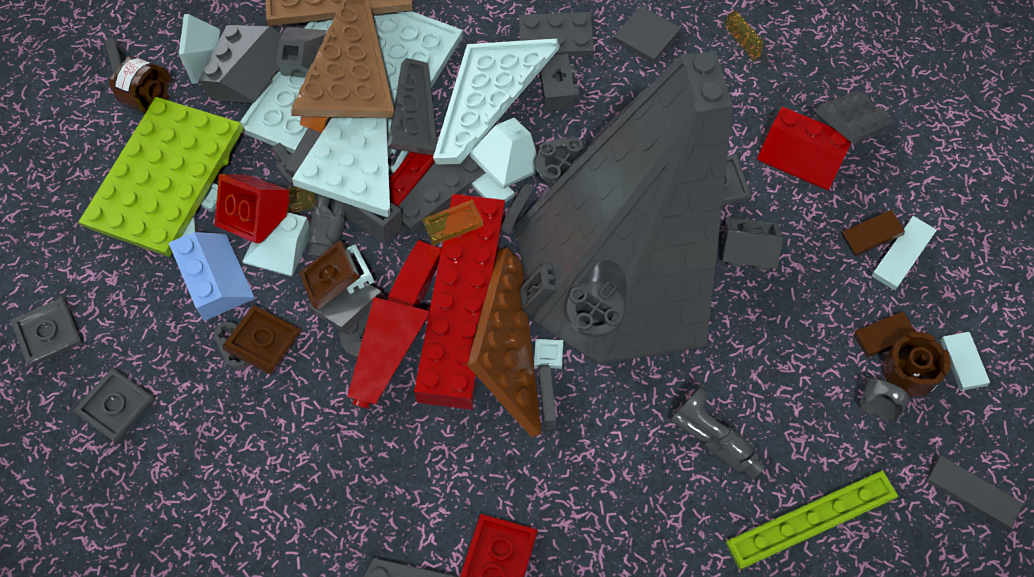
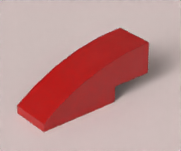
(415, 275)

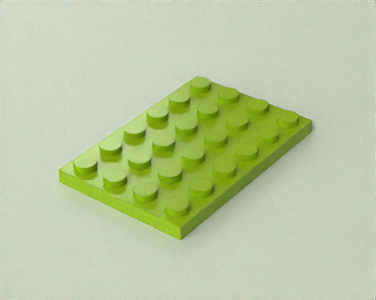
(161, 176)

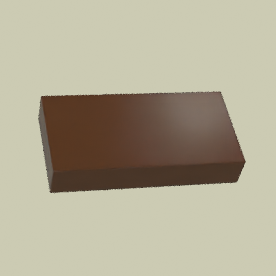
(873, 233)
(883, 334)

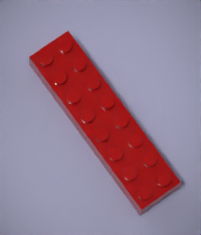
(456, 308)

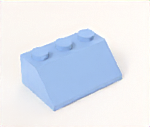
(211, 273)

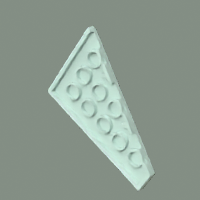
(485, 88)
(350, 164)

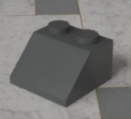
(751, 243)

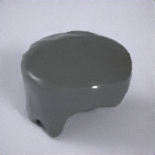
(884, 399)

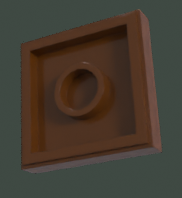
(329, 275)
(262, 339)

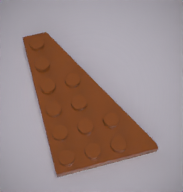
(503, 345)

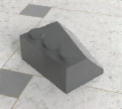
(241, 64)

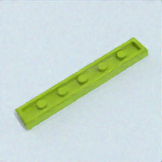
(811, 520)

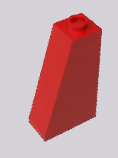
(384, 346)

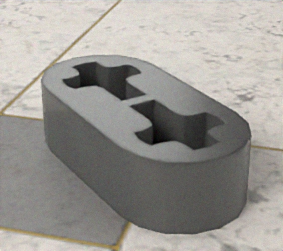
(220, 340)

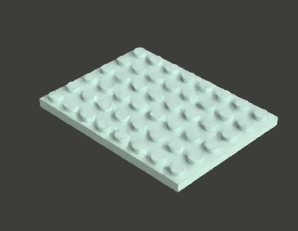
(399, 37)

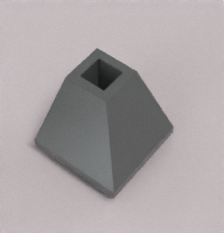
(298, 50)

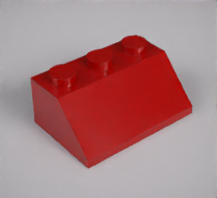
(804, 148)
(249, 206)

